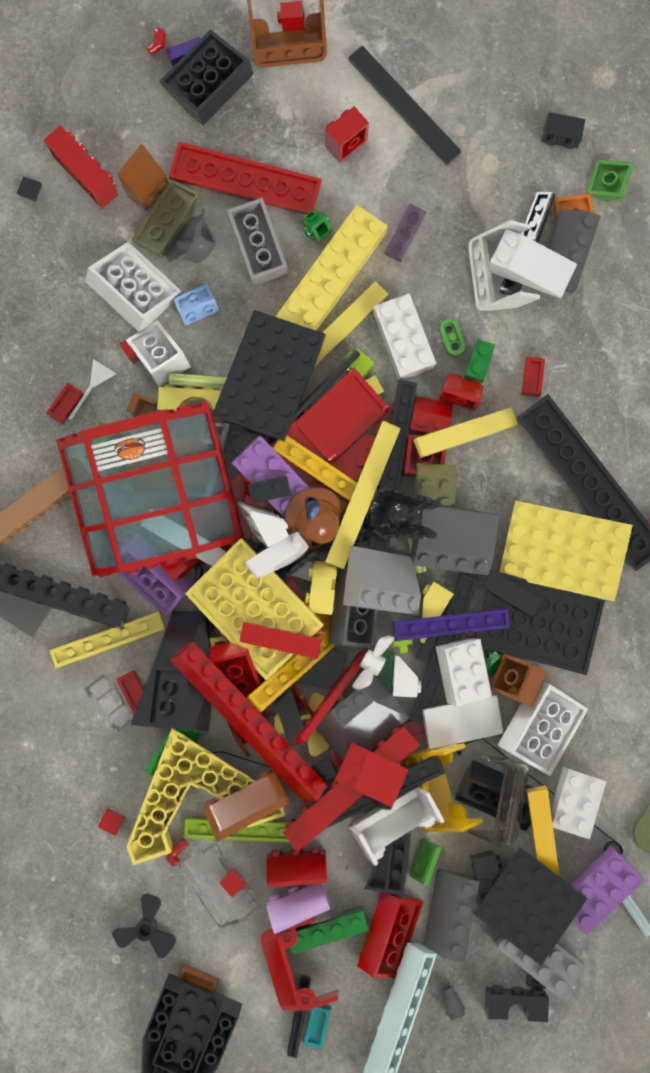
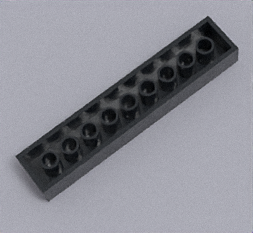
(586, 474)

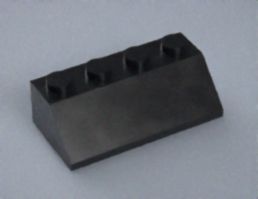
(482, 791)

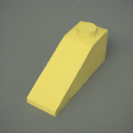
(434, 601)

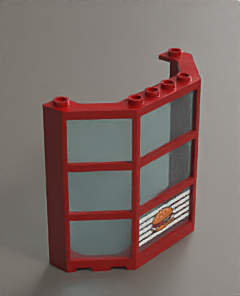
(150, 489)

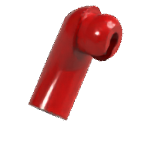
(176, 849)

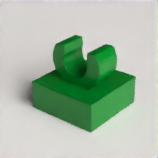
(492, 662)

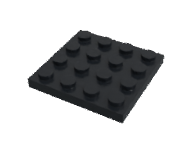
(530, 906)

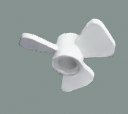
(372, 663)

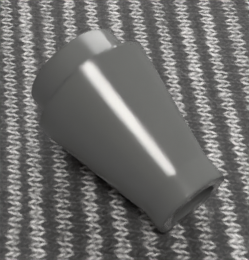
(453, 1004)

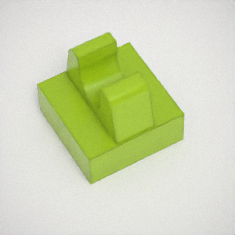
(402, 645)

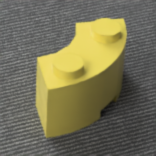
(322, 588)

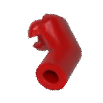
(159, 41)

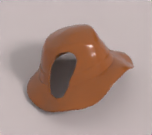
(323, 526)

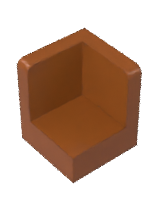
(141, 405)

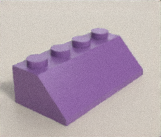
(159, 588)

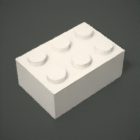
(463, 671)
(576, 802)

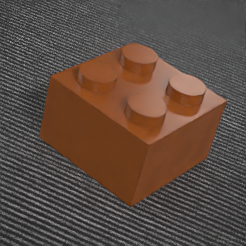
(518, 680)

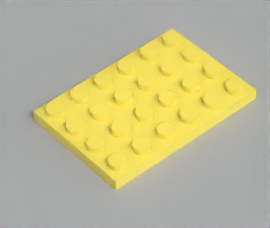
(566, 550)
(233, 595)

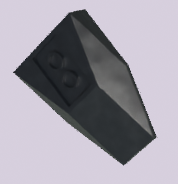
(168, 695)
(188, 1029)

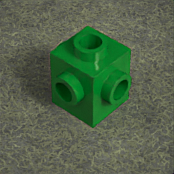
(316, 225)

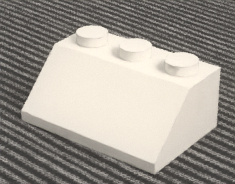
(263, 523)

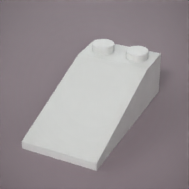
(531, 264)

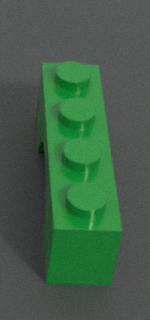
(342, 926)

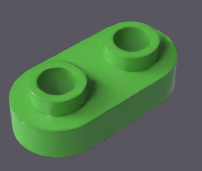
(452, 338)

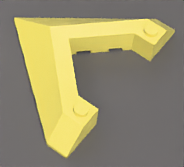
(180, 766)

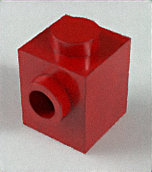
(291, 16)

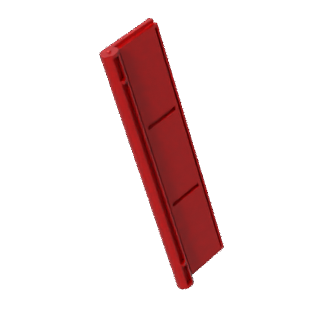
(325, 430)

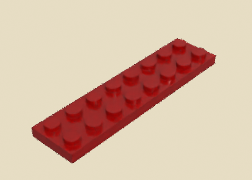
(245, 178)

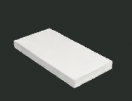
(468, 722)

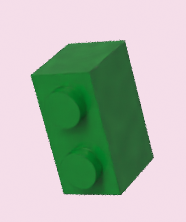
(479, 361)

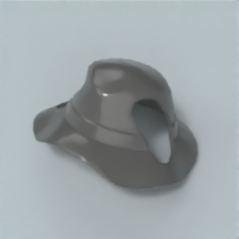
(201, 245)

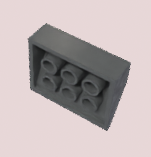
(462, 542)

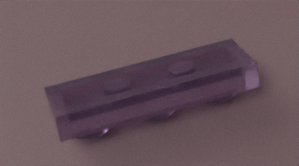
(405, 233)

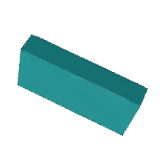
(317, 1026)

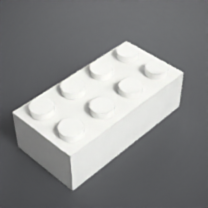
(404, 337)

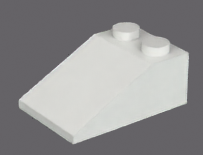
(158, 353)

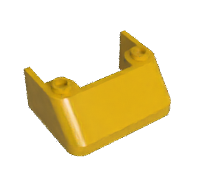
(438, 788)

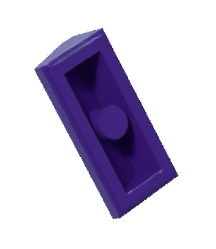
(177, 52)

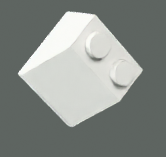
(404, 680)

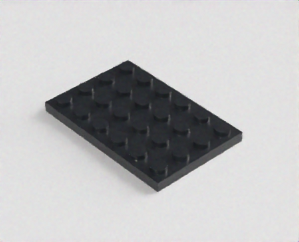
(269, 375)
(556, 635)

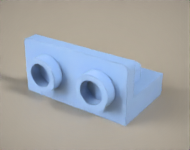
(196, 304)

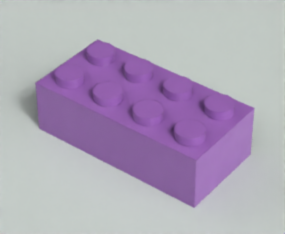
(261, 463)
(605, 885)

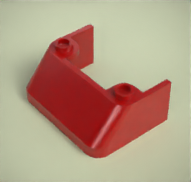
(288, 996)

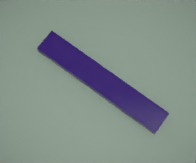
(450, 624)

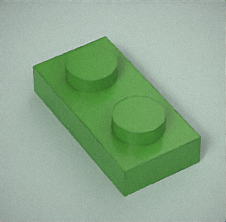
(425, 861)

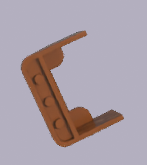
(289, 46)
(245, 805)

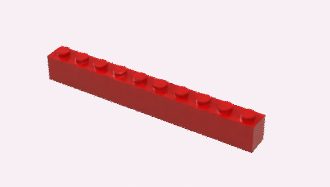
(249, 723)

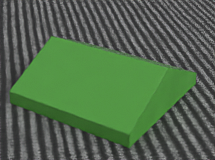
(610, 179)

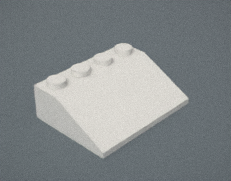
(132, 286)
(543, 731)

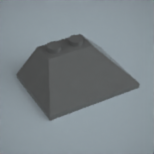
(362, 718)

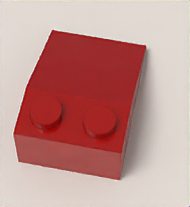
(371, 775)

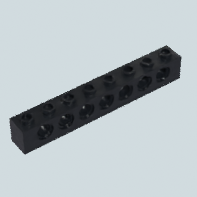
(22, 589)

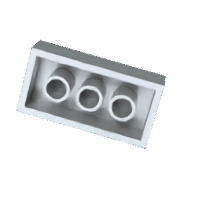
(257, 242)
(558, 971)

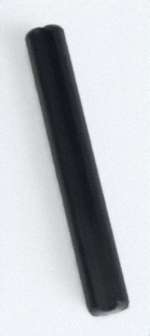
(297, 1023)

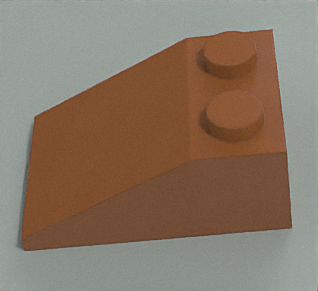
(142, 178)

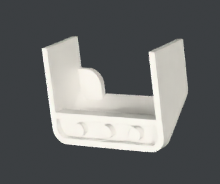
(487, 284)
(382, 826)

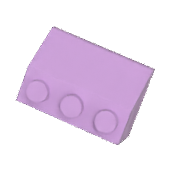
(297, 905)

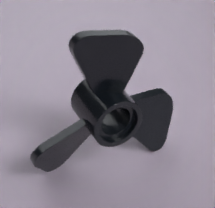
(160, 941)

